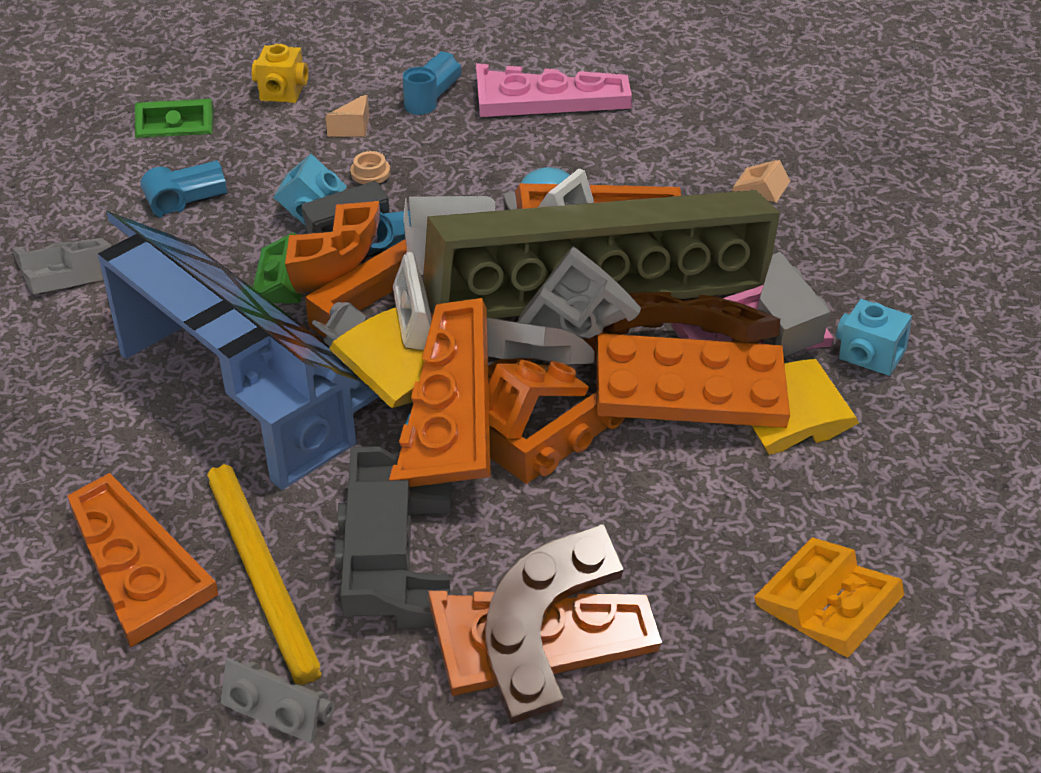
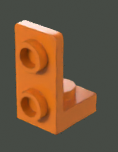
(517, 388)

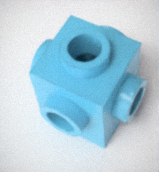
(307, 183)
(874, 336)

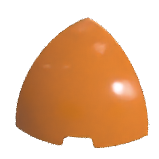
(326, 256)

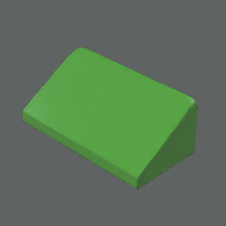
(174, 118)
(271, 274)

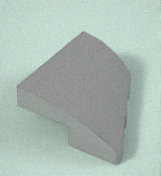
(61, 264)
(579, 299)
(524, 340)

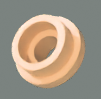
(370, 167)

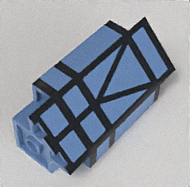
(264, 354)

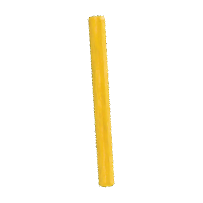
(264, 576)

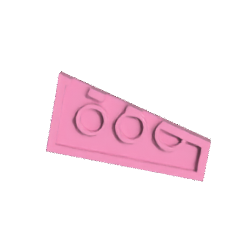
(550, 92)

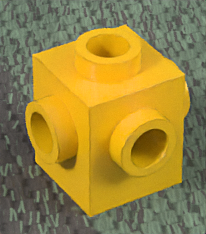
(280, 73)

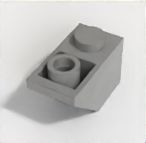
(800, 309)

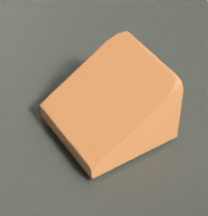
(767, 178)

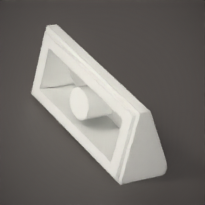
(412, 303)

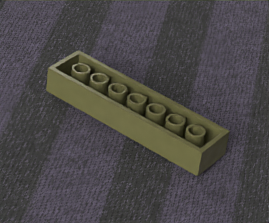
(646, 245)

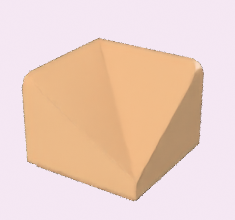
(349, 119)

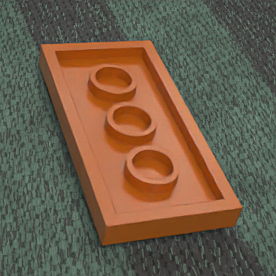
(691, 380)

